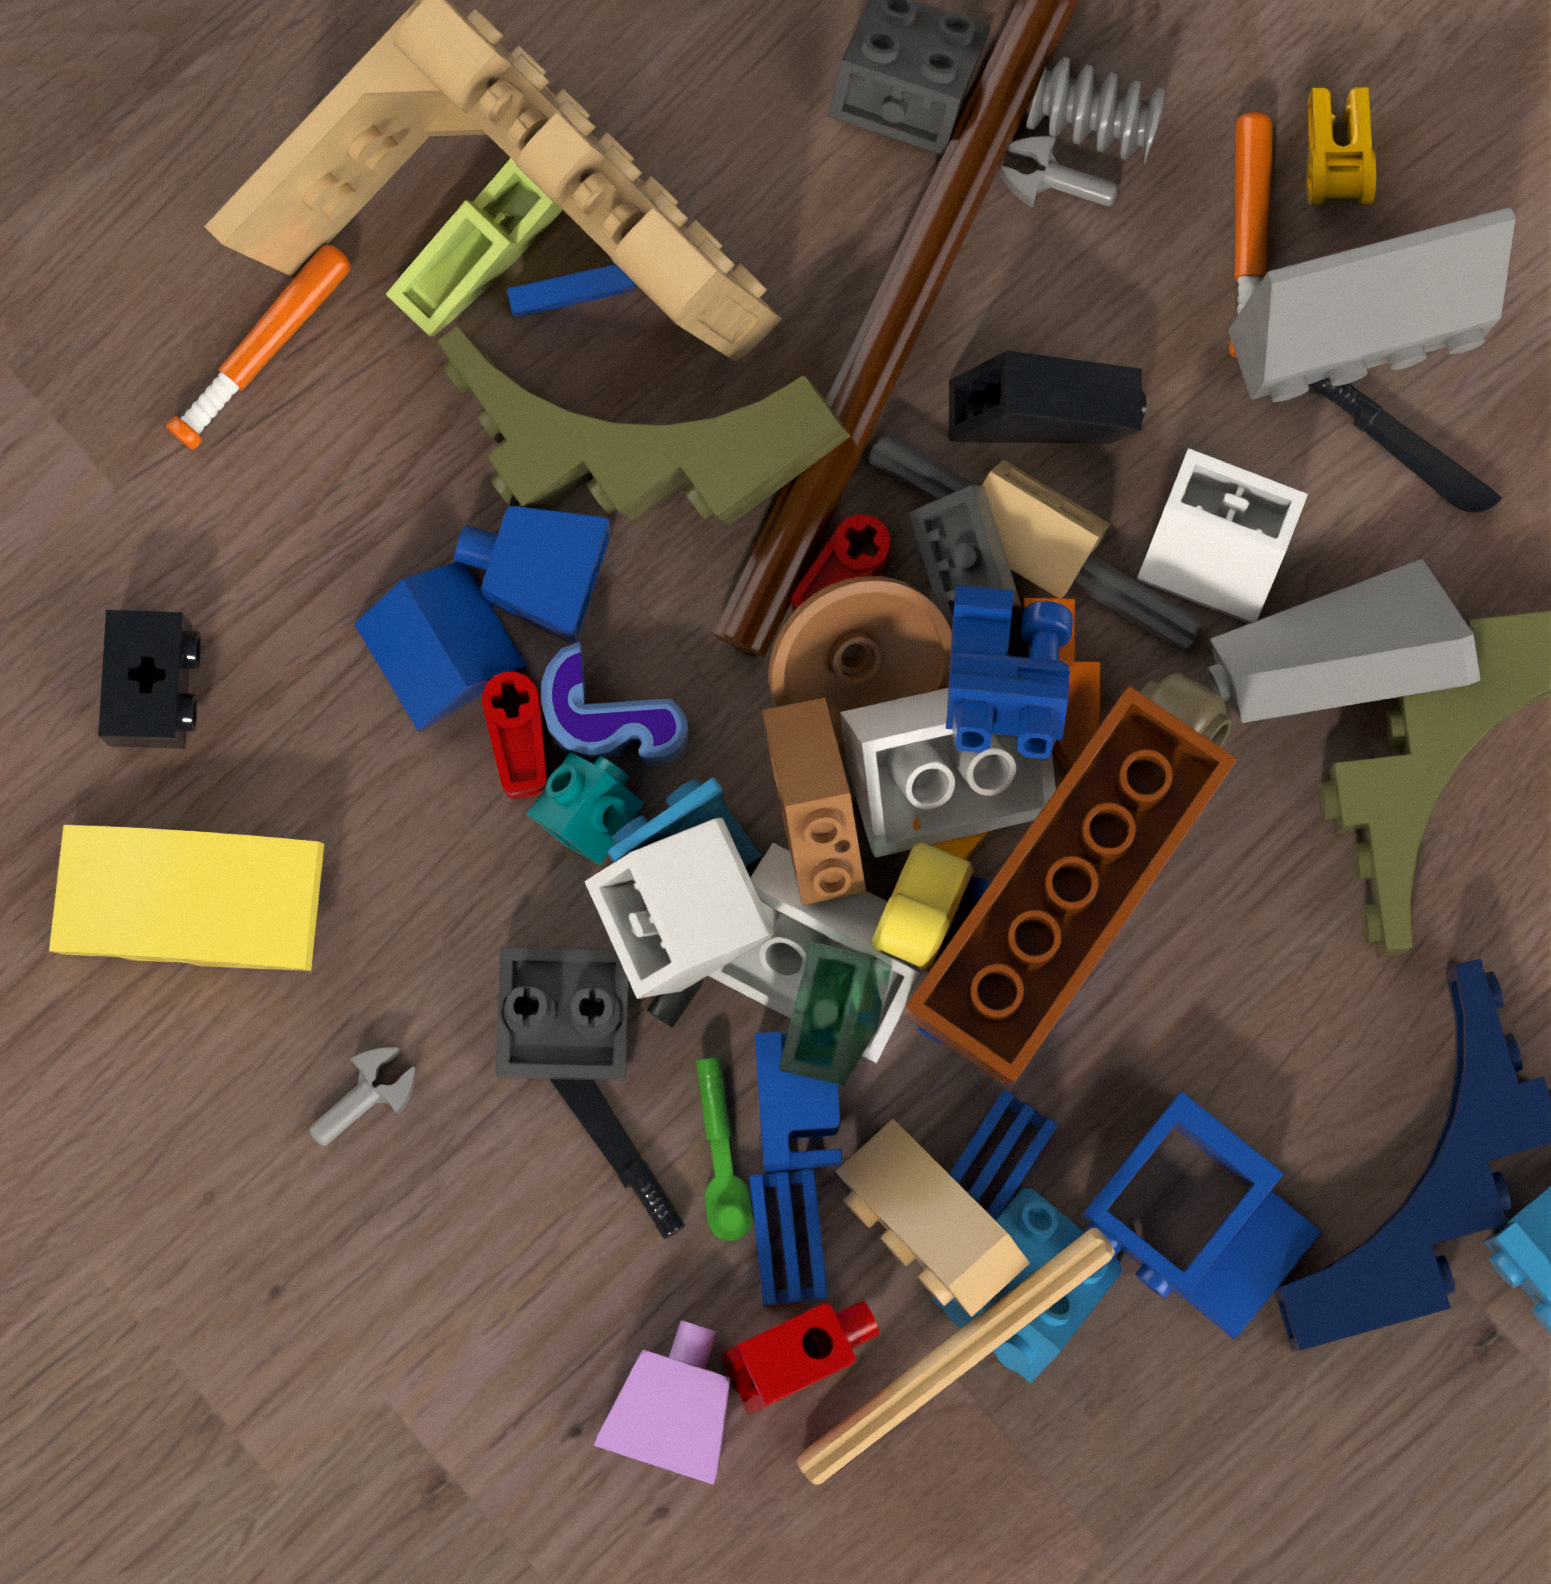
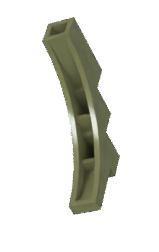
(728, 458)
(1394, 795)

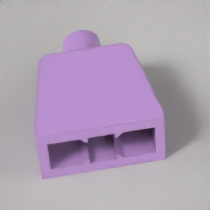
(672, 1408)

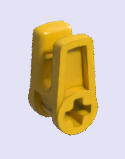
(1335, 169)

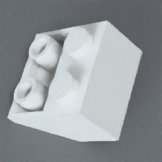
(1222, 537)
(679, 909)

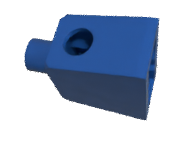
(540, 565)

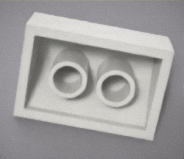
(909, 767)
(775, 967)

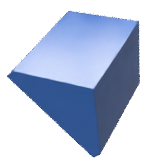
(437, 642)

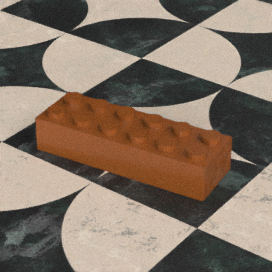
(1069, 886)

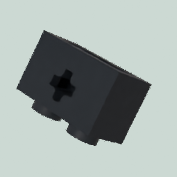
(131, 648)

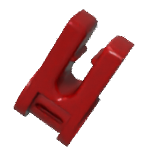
(835, 559)
(517, 741)

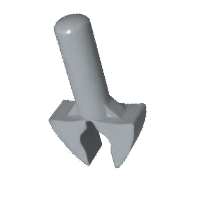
(1053, 175)
(365, 1095)

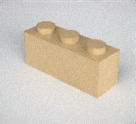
(930, 1220)

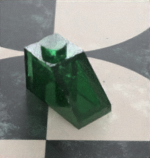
(834, 1013)

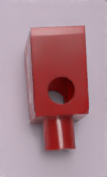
(777, 1364)

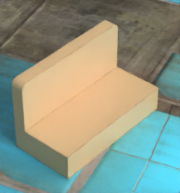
(1041, 529)

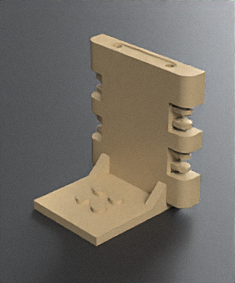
(453, 78)

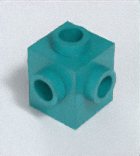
(585, 805)

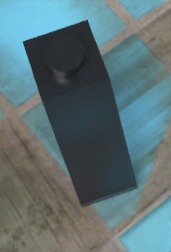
(1045, 401)

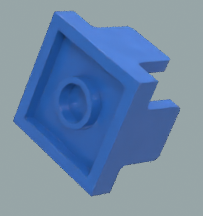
(793, 1110)

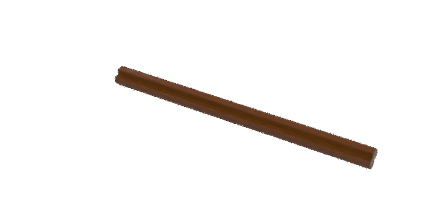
(896, 319)

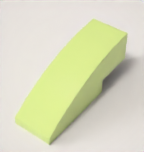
(473, 249)

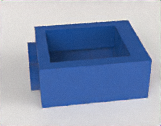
(1223, 1148)

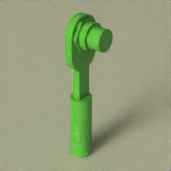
(725, 1195)

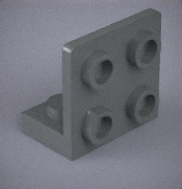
(908, 71)

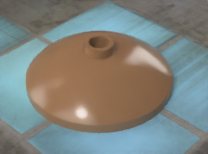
(899, 652)

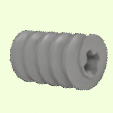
(1097, 109)

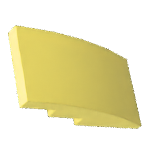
(187, 897)

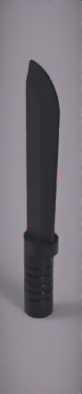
(1417, 454)
(611, 1138)

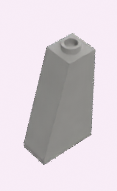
(1347, 649)

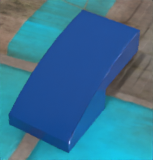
(1253, 1265)

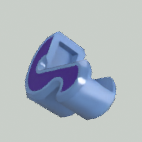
(607, 727)

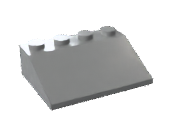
(1374, 306)

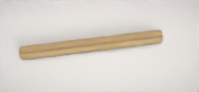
(956, 1356)

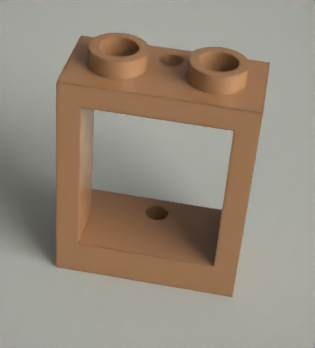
(814, 801)

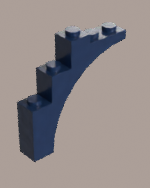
(1487, 1118)

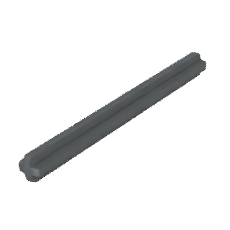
(1095, 578)

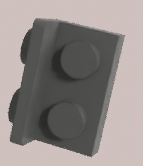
(960, 547)

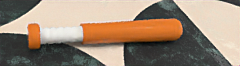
(1252, 202)
(278, 324)

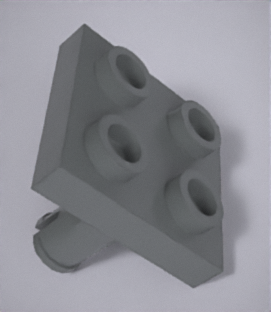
(562, 1014)

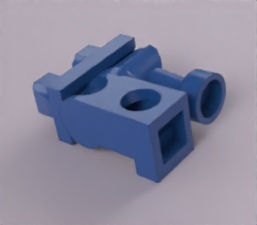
(1001, 691)

